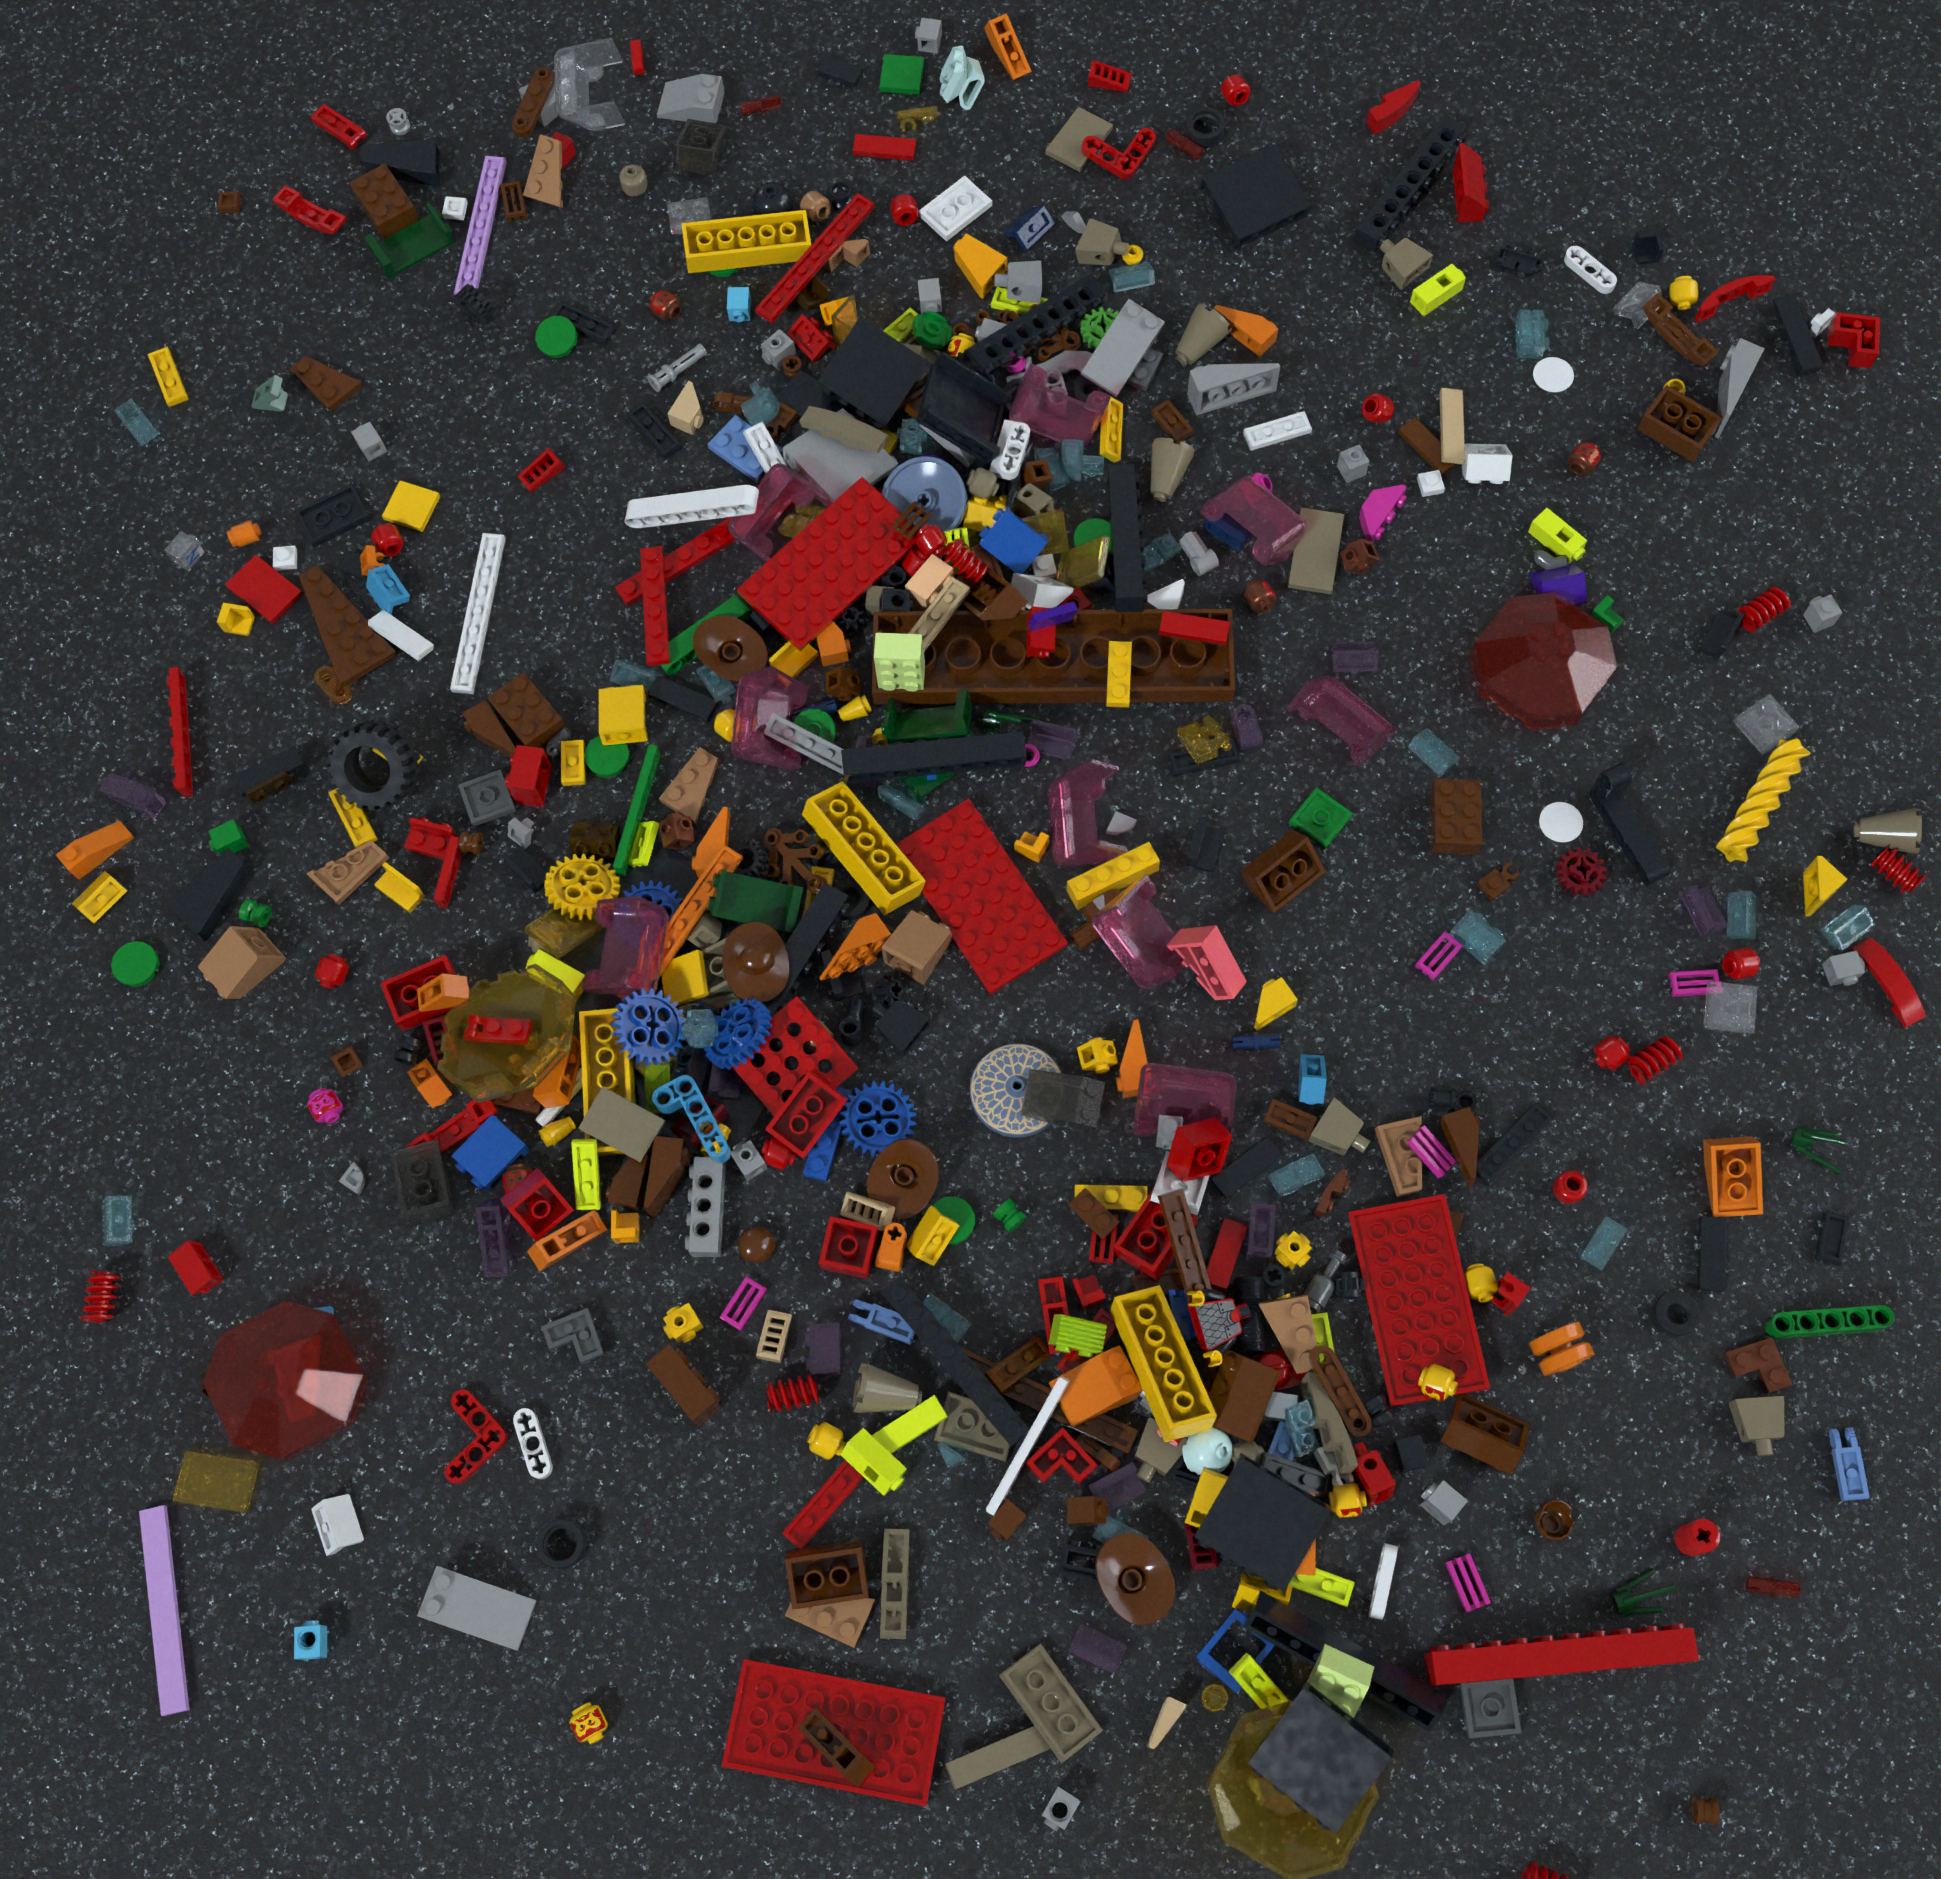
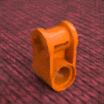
(891, 1251)

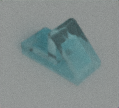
(136, 422)

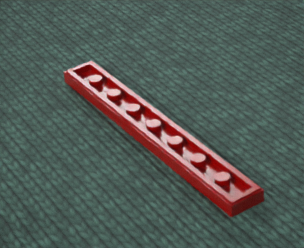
(814, 258)

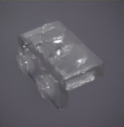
(687, 211)
(1632, 303)

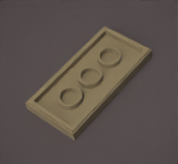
(1317, 552)
(1051, 1703)

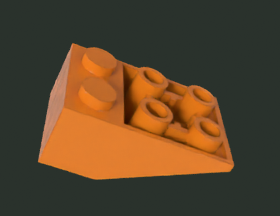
(858, 947)

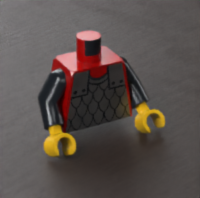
(1216, 1322)

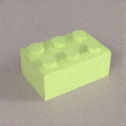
(899, 661)
(1341, 1678)

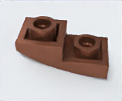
(1335, 1188)

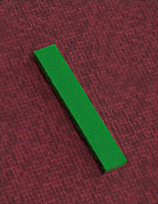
(636, 809)

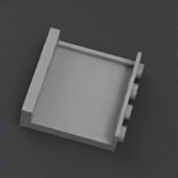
(835, 467)

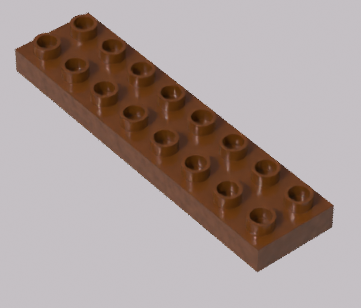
(993, 663)

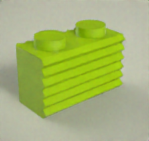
(1077, 1335)

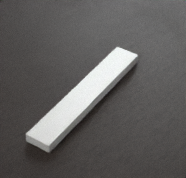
(1027, 1445)

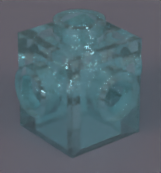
(911, 436)
(700, 1028)

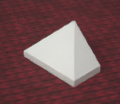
(1166, 597)

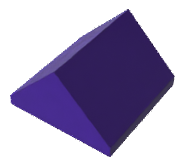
(1565, 581)

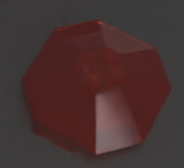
(1543, 660)
(285, 1380)

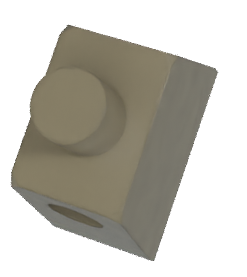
(1100, 244)
(1404, 261)
(1032, 501)
(1339, 1130)
(1759, 1421)
(1156, 1453)

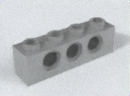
(709, 1244)

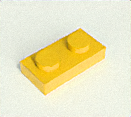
(573, 762)

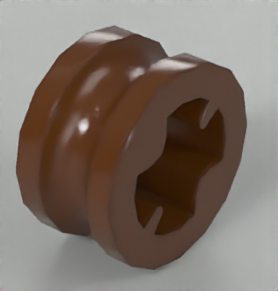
(791, 360)

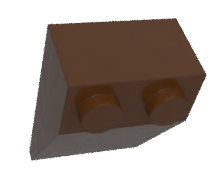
(667, 1169)

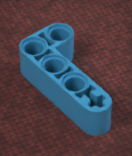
(698, 1120)

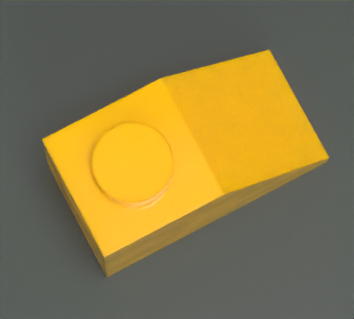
(1274, 1001)

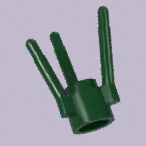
(995, 719)
(1805, 1137)
(1626, 1601)

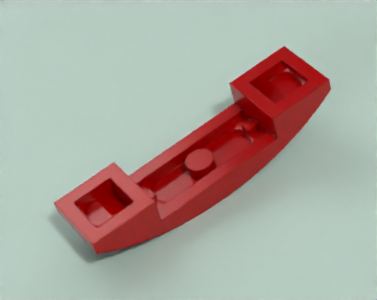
(307, 212)
(1752, 285)
(1892, 980)
(459, 1127)

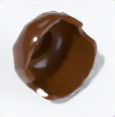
(756, 1244)
(1554, 1520)

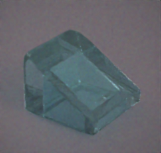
(950, 1456)

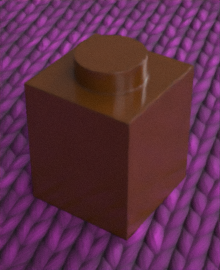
(1036, 473)
(1086, 1510)
(1006, 1521)

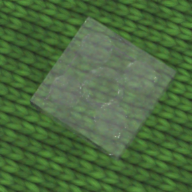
(1766, 724)
(1730, 1007)

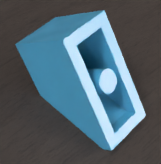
(1312, 1079)

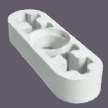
(1591, 278)
(1016, 459)
(545, 1458)
(1383, 1581)

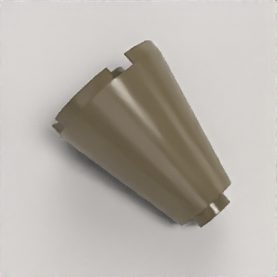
(1201, 334)
(1168, 466)
(1892, 829)
(883, 1391)

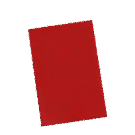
(264, 589)

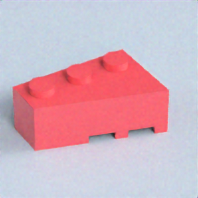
(1210, 959)

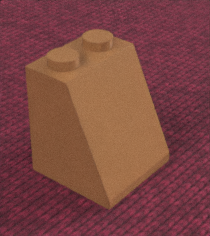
(916, 946)
(240, 961)

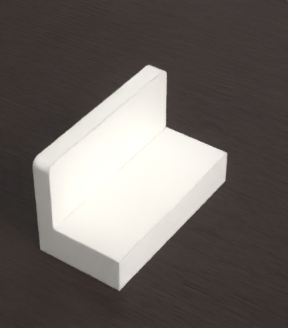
(337, 1523)

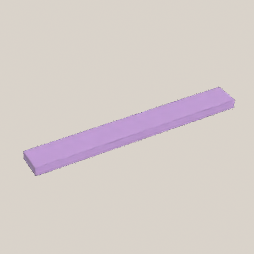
(481, 222)
(164, 1611)

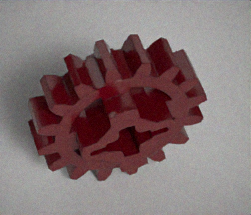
(1574, 879)

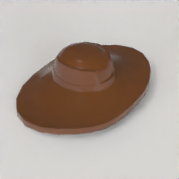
(729, 647)
(755, 962)
(904, 1177)
(1135, 1579)

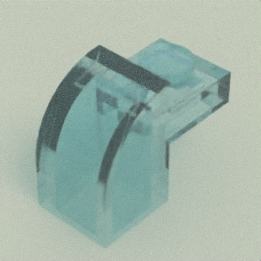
(762, 406)
(1076, 463)

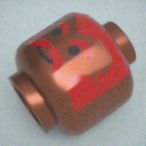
(665, 305)
(1584, 458)
(1259, 596)
(514, 1176)

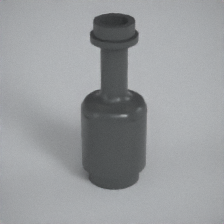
(1321, 1286)

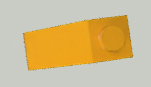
(979, 263)

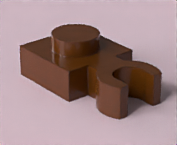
(782, 421)
(1496, 883)

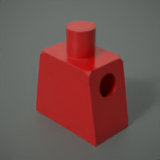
(1376, 1482)

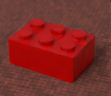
(403, 994)
(806, 1114)
(1146, 1240)

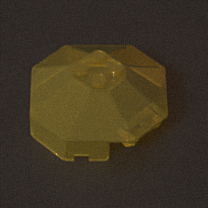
(500, 1069)
(1269, 1824)

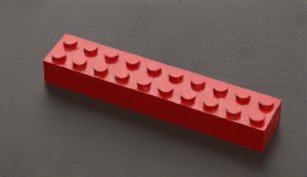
(1561, 1656)

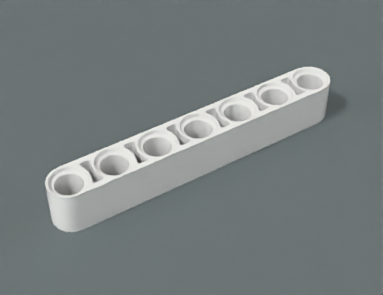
(692, 506)

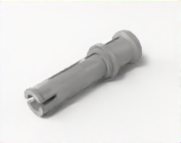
(669, 372)

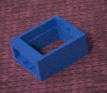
(1213, 1666)

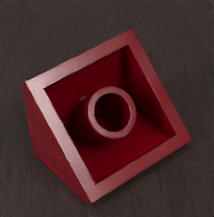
(685, 1129)

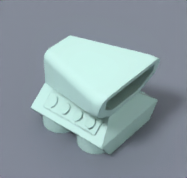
(961, 77)

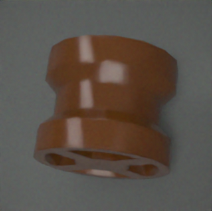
(471, 842)
(1705, 1810)

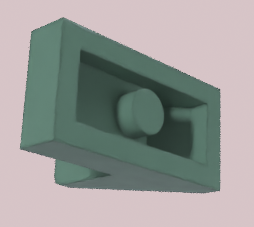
(270, 395)

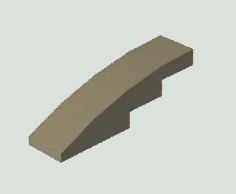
(844, 428)
(1329, 1423)
(894, 1584)
(996, 1757)

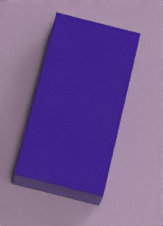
(1052, 616)

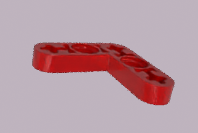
(1119, 159)
(483, 1433)

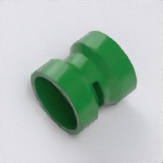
(252, 911)
(1009, 1215)

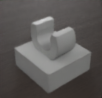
(520, 831)

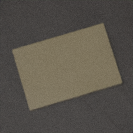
(1068, 142)
(622, 1124)
(970, 1429)

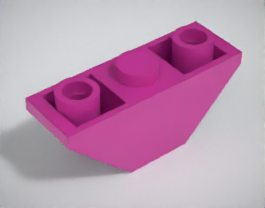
(1380, 510)

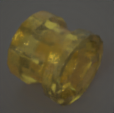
(1217, 1695)

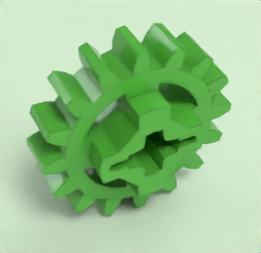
(1092, 326)

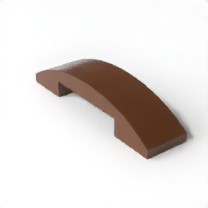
(1677, 333)

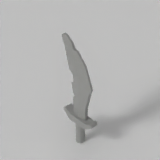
(1063, 362)

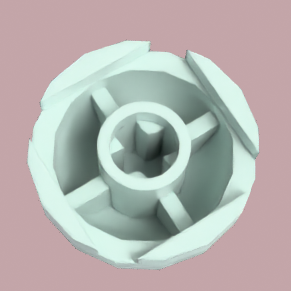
(1208, 1450)

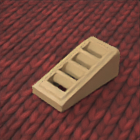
(882, 1215)
(768, 1355)
(1167, 1717)

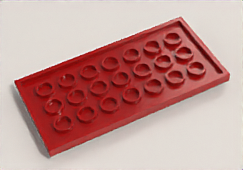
(828, 564)
(981, 897)
(1417, 1296)
(887, 1724)

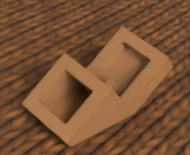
(852, 251)

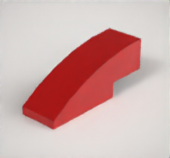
(1392, 107)
(1225, 1253)
(1053, 1302)

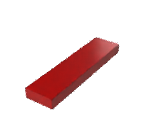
(823, 1505)

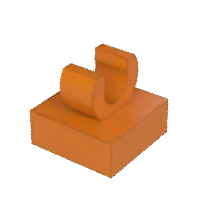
(368, 559)

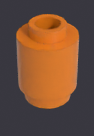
(244, 534)

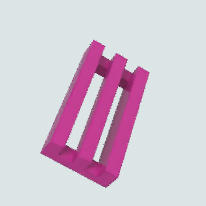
(1427, 969)
(1691, 974)
(1432, 1149)
(732, 1321)
(1459, 1561)

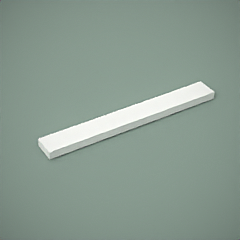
(477, 613)

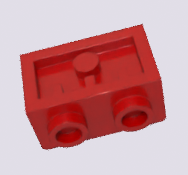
(810, 337)
(428, 837)

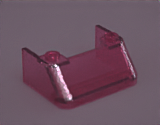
(775, 493)
(1344, 715)
(1074, 818)

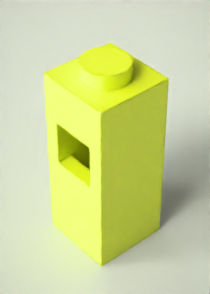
(1438, 289)
(1557, 536)
(572, 978)
(874, 1462)

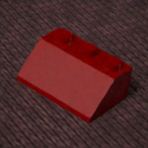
(1469, 185)

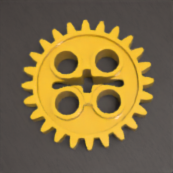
(581, 879)

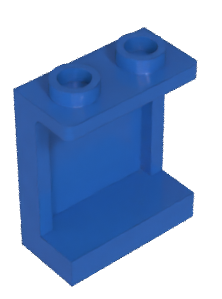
(1012, 540)
(489, 1152)

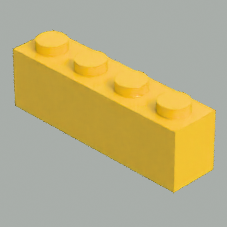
(1113, 875)

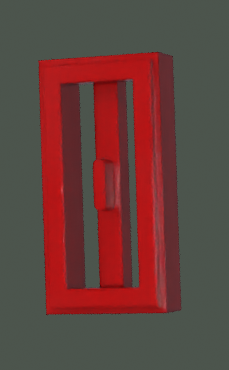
(1101, 1259)

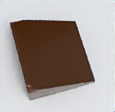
(346, 1060)

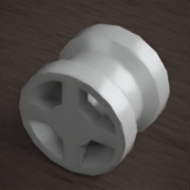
(398, 121)

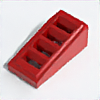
(1097, 79)
(552, 470)

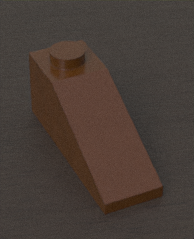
(487, 728)
(1462, 1134)
(629, 1184)
(836, 1747)

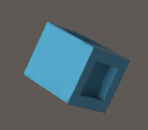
(739, 304)
(318, 1649)

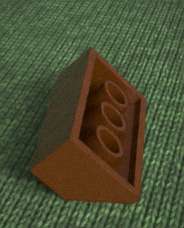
(994, 598)

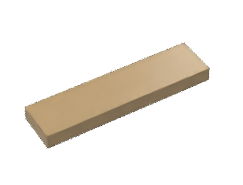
(1452, 426)
(940, 611)

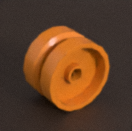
(1563, 1353)

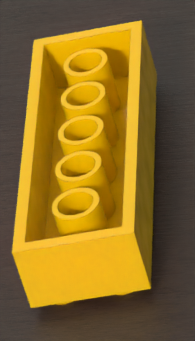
(746, 241)
(863, 848)
(603, 1064)
(1162, 1363)

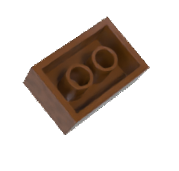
(384, 201)
(1679, 423)
(526, 712)
(1456, 816)
(685, 1384)

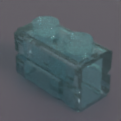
(1531, 333)
(1478, 936)

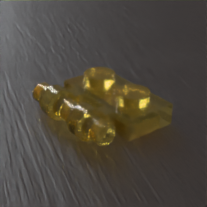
(795, 524)
(1197, 740)

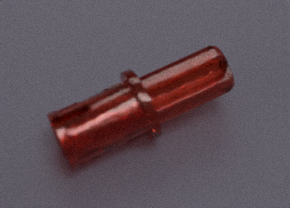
(760, 105)
(1184, 144)
(1772, 1586)

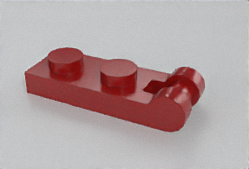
(338, 126)
(498, 1030)

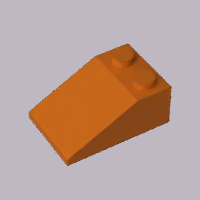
(1734, 1176)
(1098, 1386)

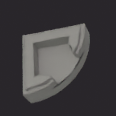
(1074, 221)
(1120, 823)
(353, 1179)

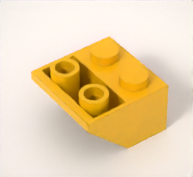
(981, 510)
(1204, 1496)

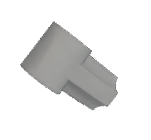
(1200, 557)

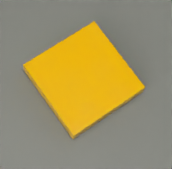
(411, 506)
(685, 978)

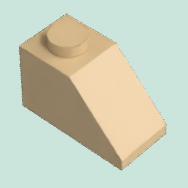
(686, 411)

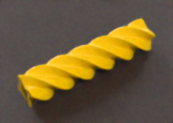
(1762, 799)

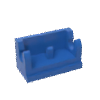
(1178, 1304)

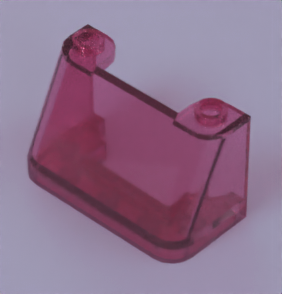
(1055, 413)
(1261, 514)
(757, 698)
(1139, 935)
(630, 947)
(1183, 1093)

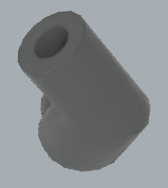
(1548, 562)
(554, 744)

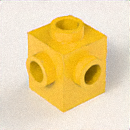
(1097, 1055)
(1293, 1258)
(684, 1315)

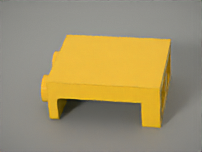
(622, 715)

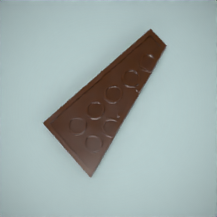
(343, 629)

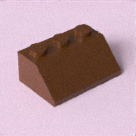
(1283, 870)
(1241, 1394)
(1485, 1433)
(826, 1574)

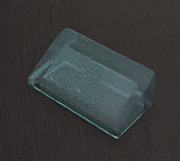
(1132, 276)
(1059, 476)
(630, 674)
(1433, 751)
(900, 801)
(1741, 915)
(1848, 927)
(117, 1220)

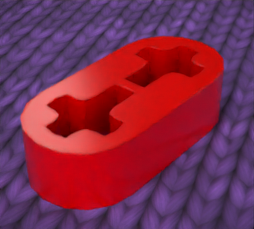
(637, 57)

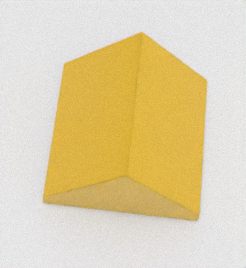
(1820, 883)

